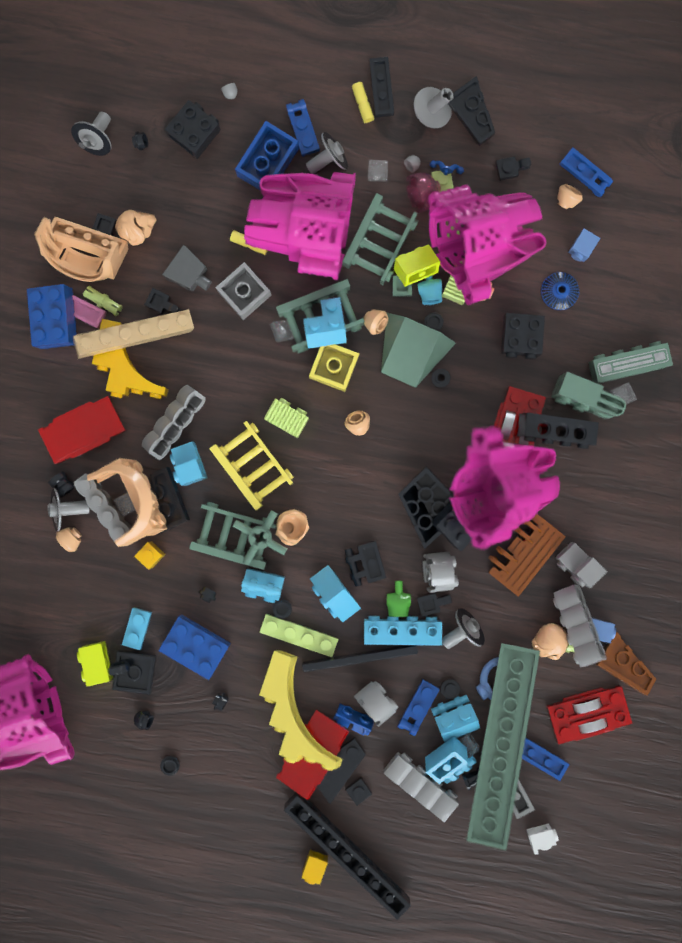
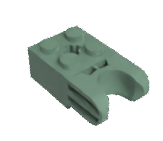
(587, 396)

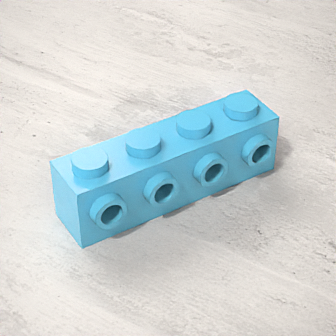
(402, 631)

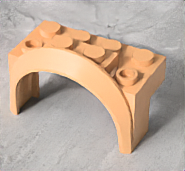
(65, 234)
(149, 519)

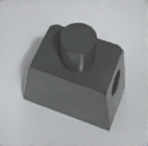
(187, 271)

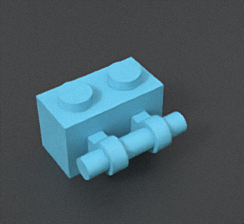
(262, 584)
(458, 721)
(448, 761)

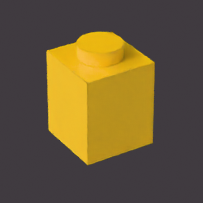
(149, 555)
(314, 867)

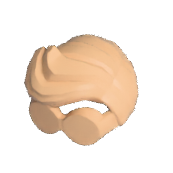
(129, 231)
(291, 526)
(550, 641)

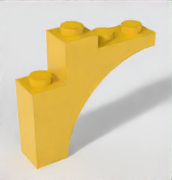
(122, 373)

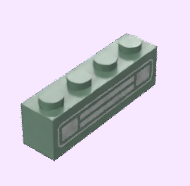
(630, 363)

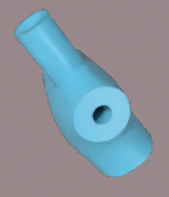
(430, 291)

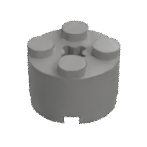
(439, 571)
(375, 703)

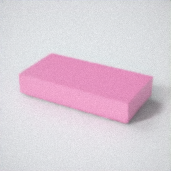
(87, 312)

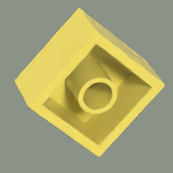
(334, 366)

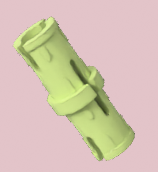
(102, 300)

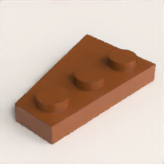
(626, 666)

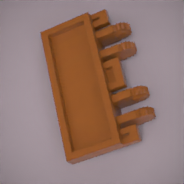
(527, 555)

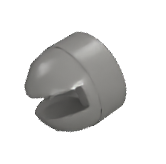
(229, 91)
(412, 163)

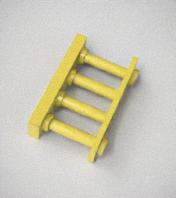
(233, 467)

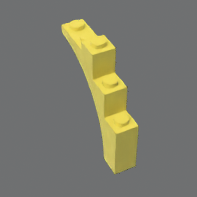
(285, 718)

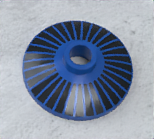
(551, 294)

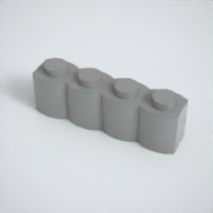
(170, 426)
(102, 504)
(579, 626)
(420, 786)

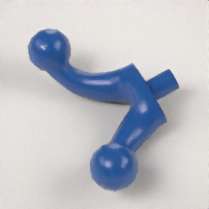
(446, 169)

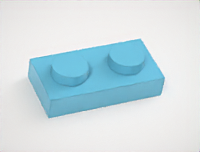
(136, 628)

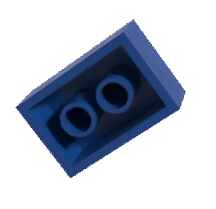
(267, 155)
(51, 316)
(194, 647)

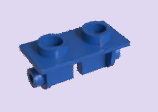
(346, 715)

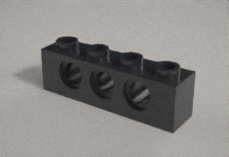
(586, 430)

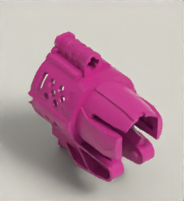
(303, 219)
(490, 236)
(501, 486)
(20, 734)

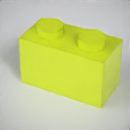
(416, 265)
(94, 663)

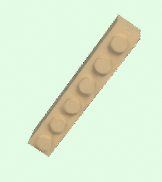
(133, 333)

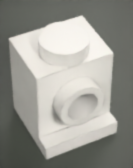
(542, 837)

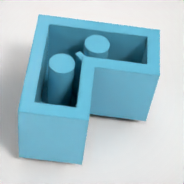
(327, 328)
(188, 464)
(334, 594)

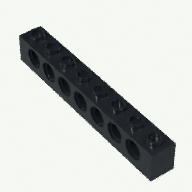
(348, 855)

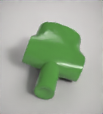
(398, 602)

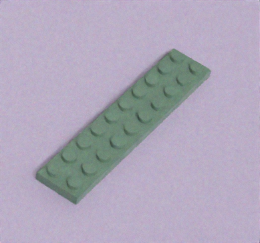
(503, 746)

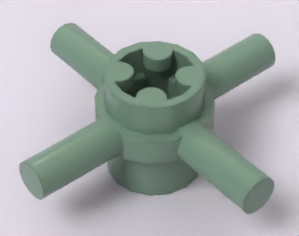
(255, 545)

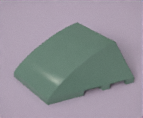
(411, 349)

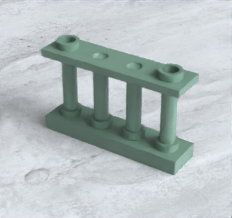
(370, 224)
(305, 304)
(220, 548)

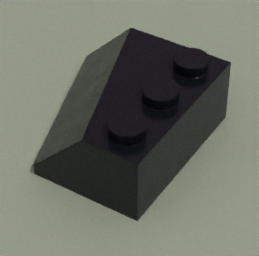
(423, 500)

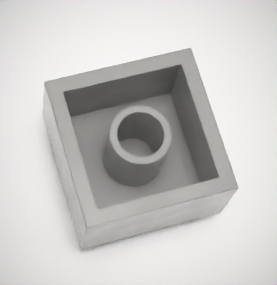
(243, 291)

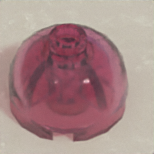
(420, 188)

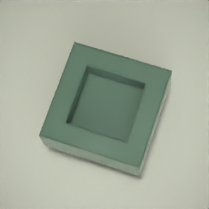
(399, 289)

